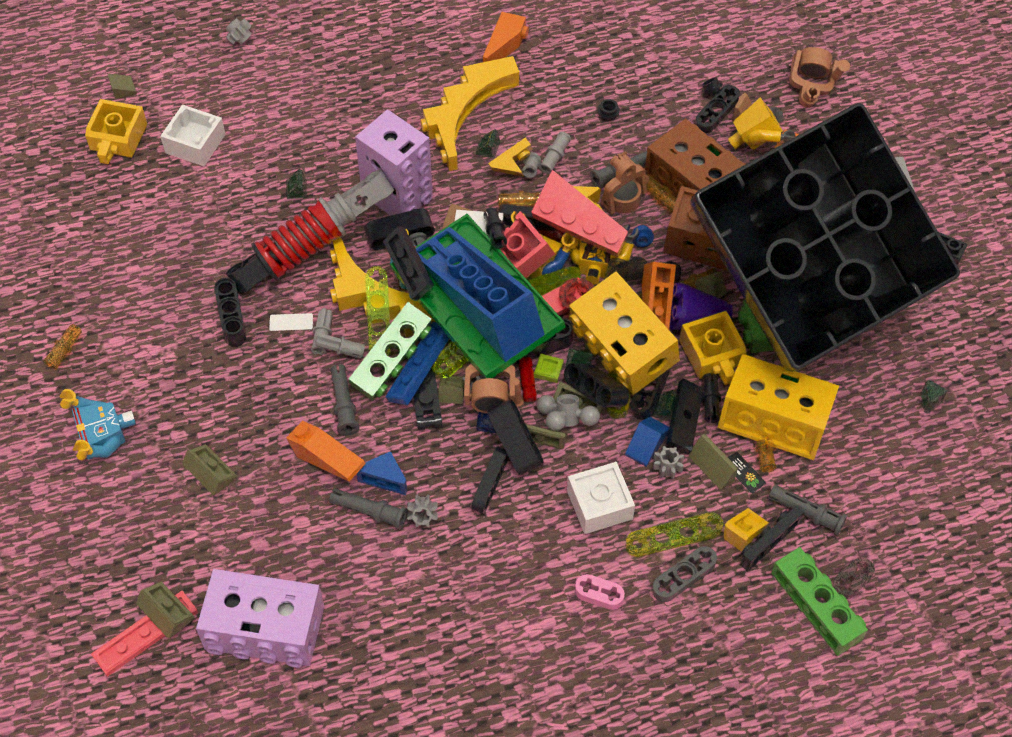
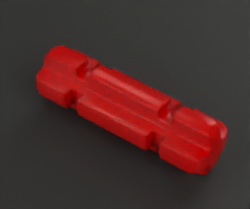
(527, 379)

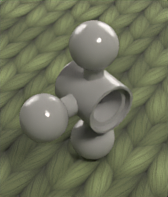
(566, 412)

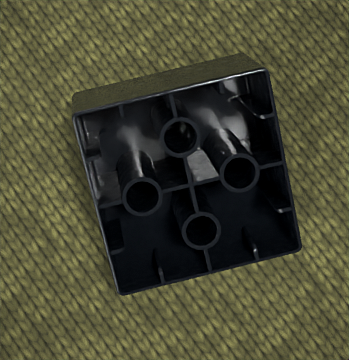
(824, 237)

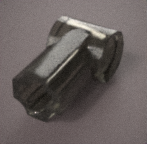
(628, 270)

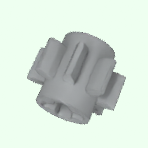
(238, 31)
(668, 462)
(416, 508)

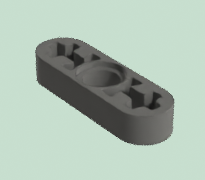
(666, 578)

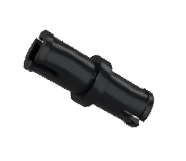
(495, 228)
(711, 398)

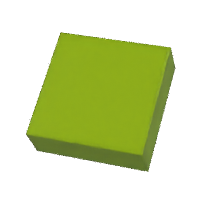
(548, 368)

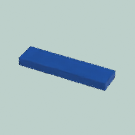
(418, 366)

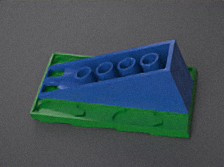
(482, 298)

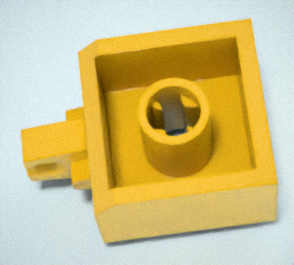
(115, 129)
(713, 346)

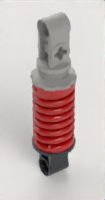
(311, 231)

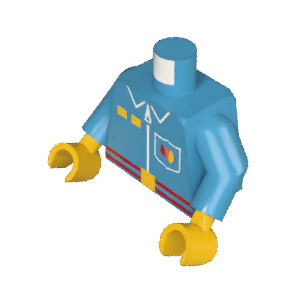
(97, 425)

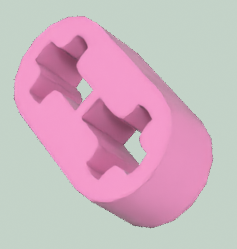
(599, 592)

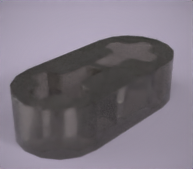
(848, 574)

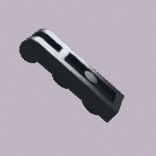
(427, 402)

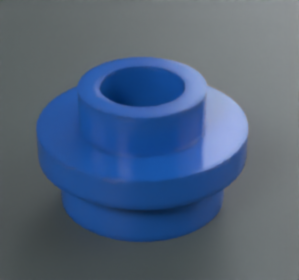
(645, 236)

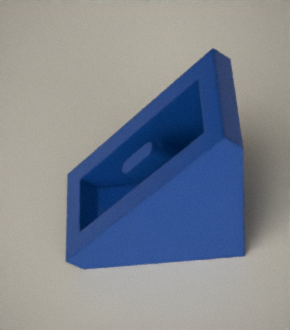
(647, 440)
(384, 474)

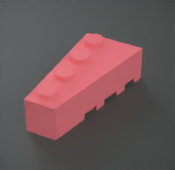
(573, 213)
(525, 246)

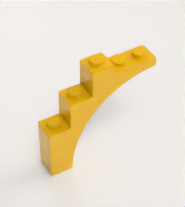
(476, 86)
(350, 288)

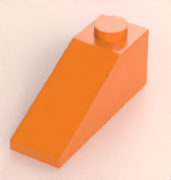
(506, 36)
(658, 289)
(324, 451)

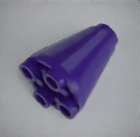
(693, 304)

